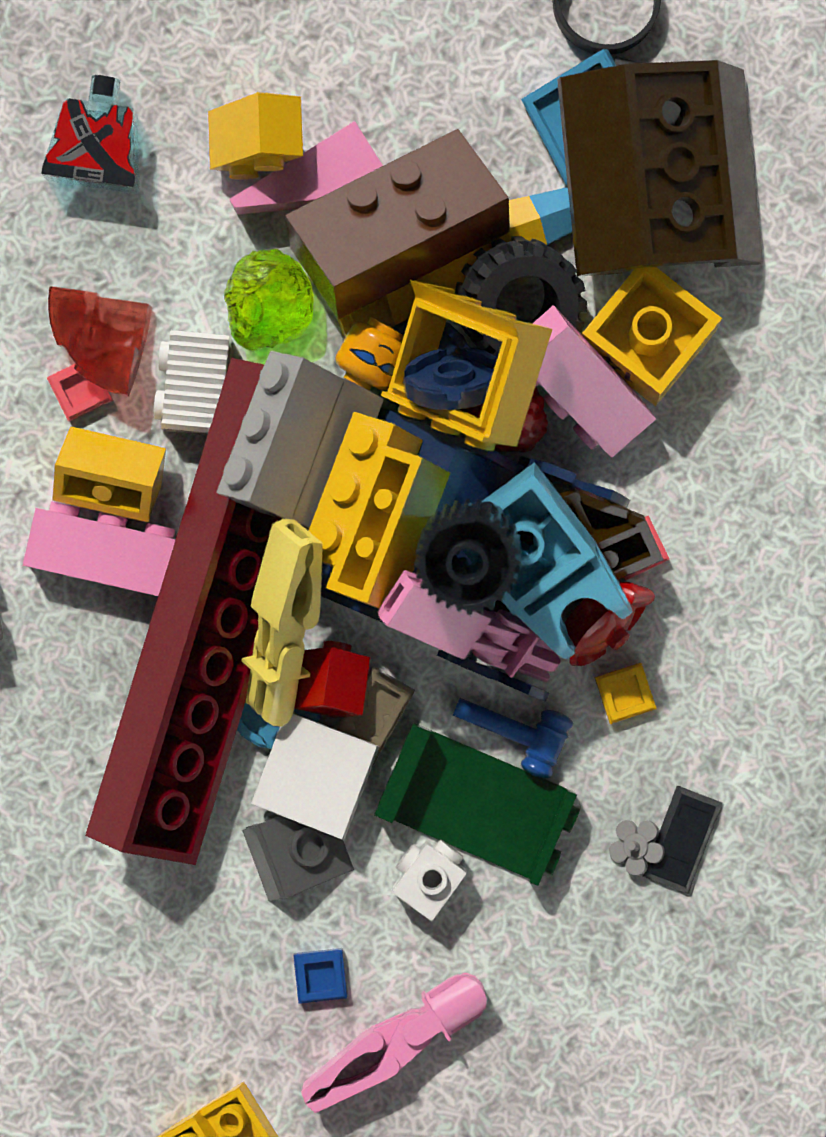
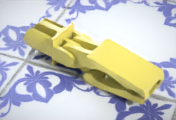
(286, 606)

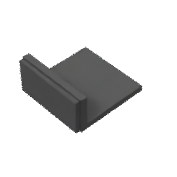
(294, 856)

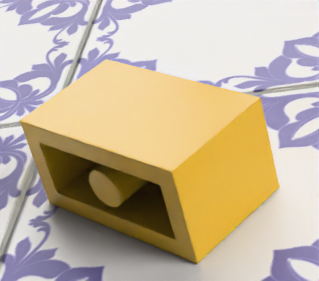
(255, 134)
(108, 474)

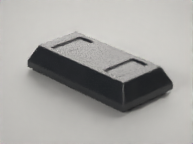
(684, 838)

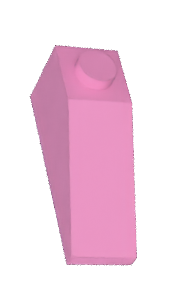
(320, 171)

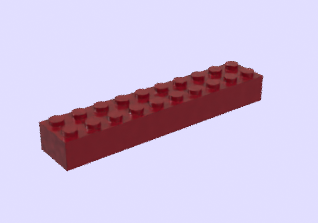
(191, 664)

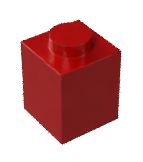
(335, 681)

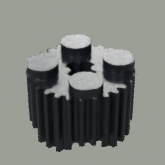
(452, 578)

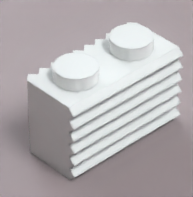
(194, 380)

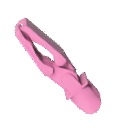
(491, 636)
(401, 1037)

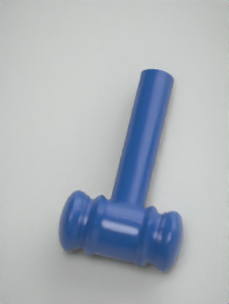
(543, 743)

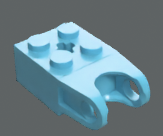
(560, 563)

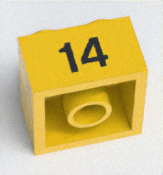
(651, 331)

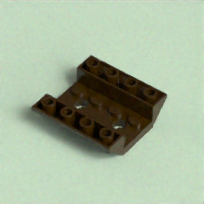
(634, 166)

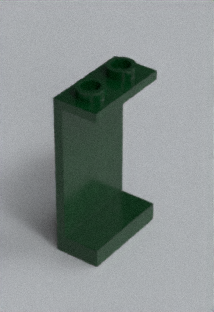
(478, 804)

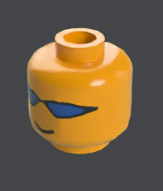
(369, 354)

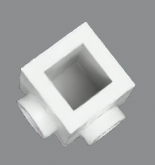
(429, 876)

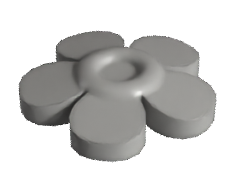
(637, 846)

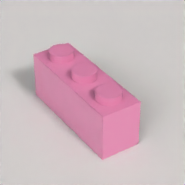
(589, 389)
(99, 549)

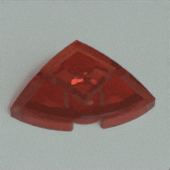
(100, 335)

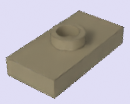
(382, 709)

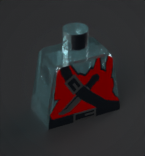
(95, 141)

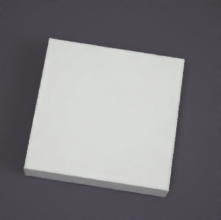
(315, 775)

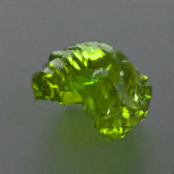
(268, 300)

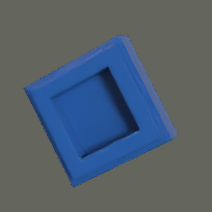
(320, 975)

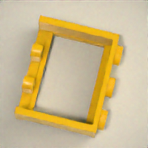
(513, 374)

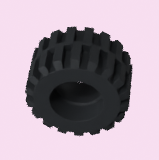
(518, 259)

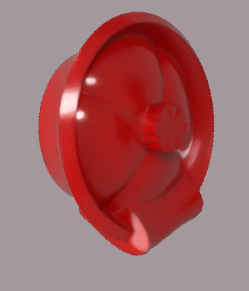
(596, 627)

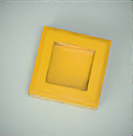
(625, 693)

